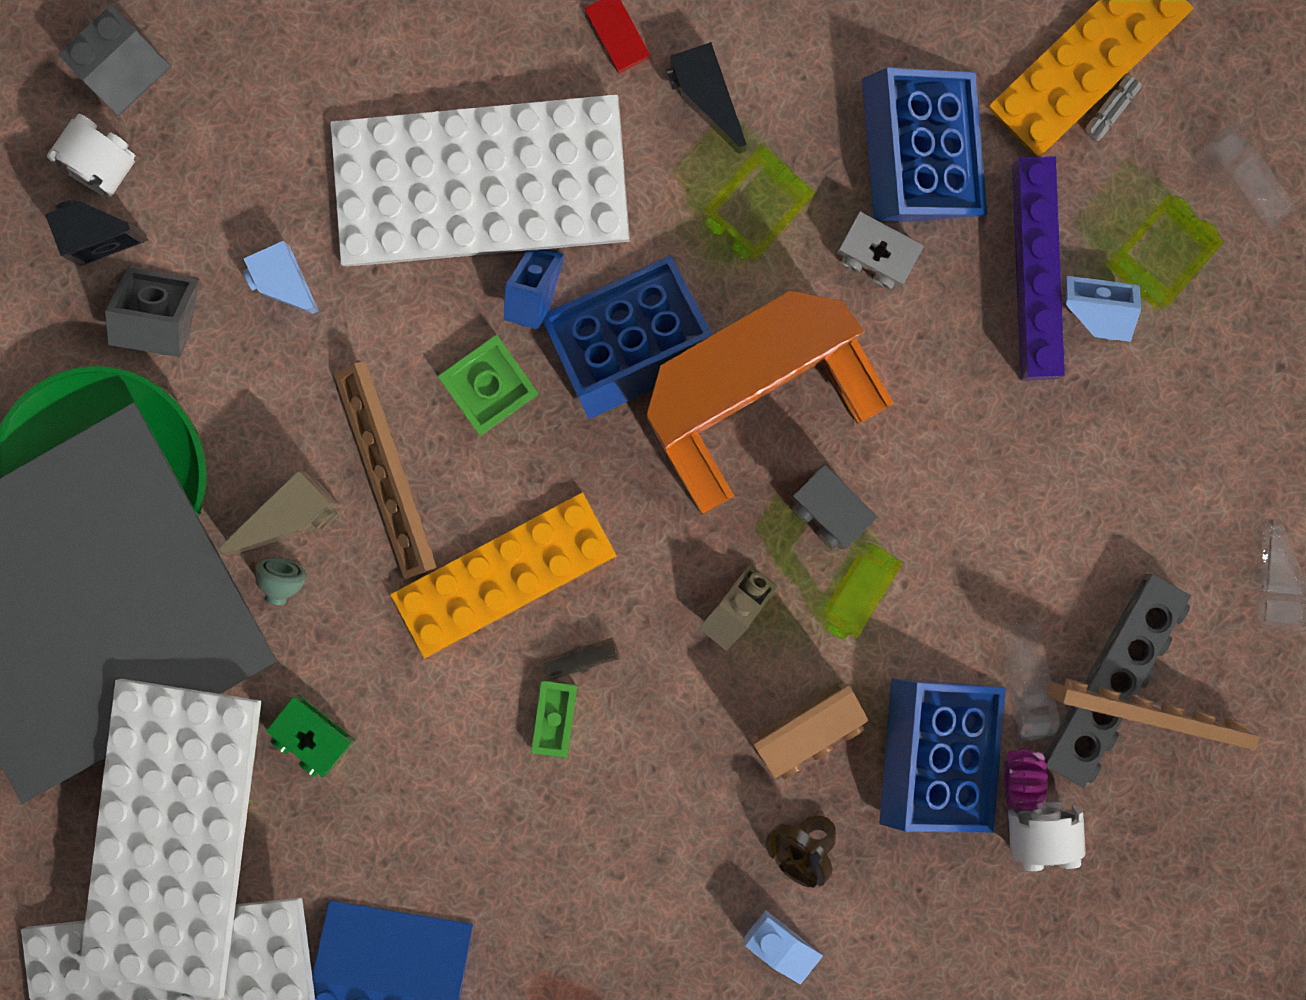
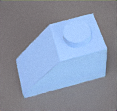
(278, 276)
(1104, 306)
(781, 948)

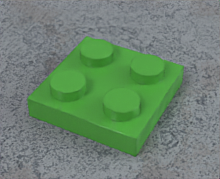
(488, 385)

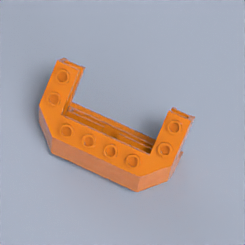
(749, 363)

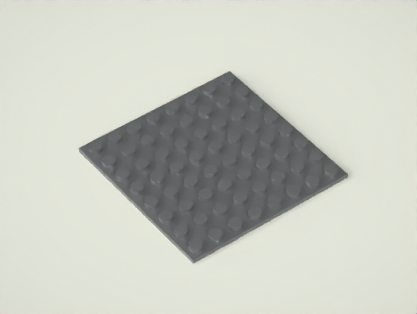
(105, 585)

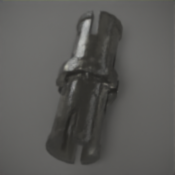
(581, 658)

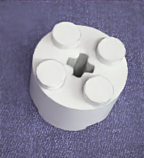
(91, 156)
(1047, 837)

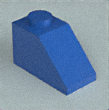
(532, 287)

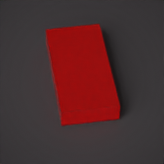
(617, 34)

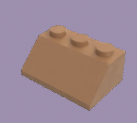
(810, 730)

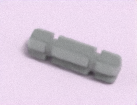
(1113, 107)

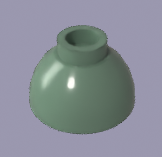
(279, 579)

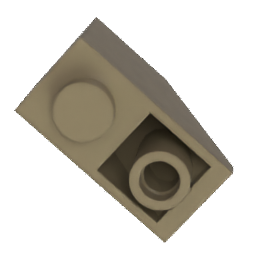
(738, 608)

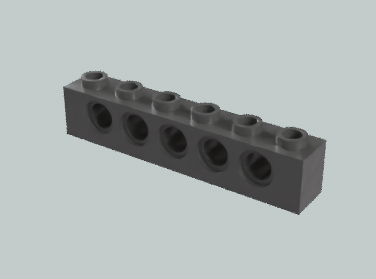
(1114, 658)

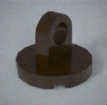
(800, 855)

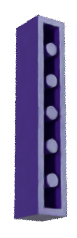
(1038, 268)

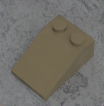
(293, 510)

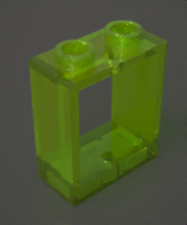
(783, 178)
(1133, 273)
(860, 591)

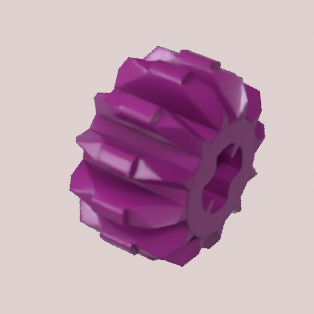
(1025, 780)

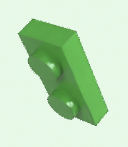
(554, 719)

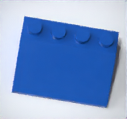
(924, 145)
(624, 333)
(942, 756)
(389, 955)

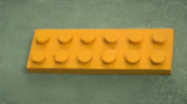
(1083, 68)
(503, 575)

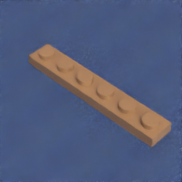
(385, 470)
(1141, 710)

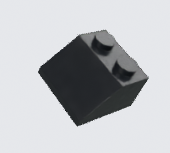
(90, 234)

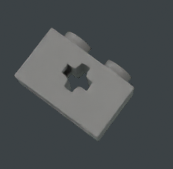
(898, 249)

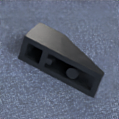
(705, 91)

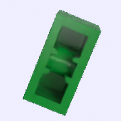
(304, 717)

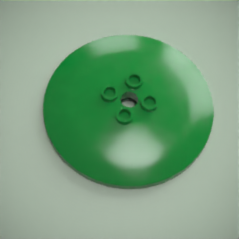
(85, 396)

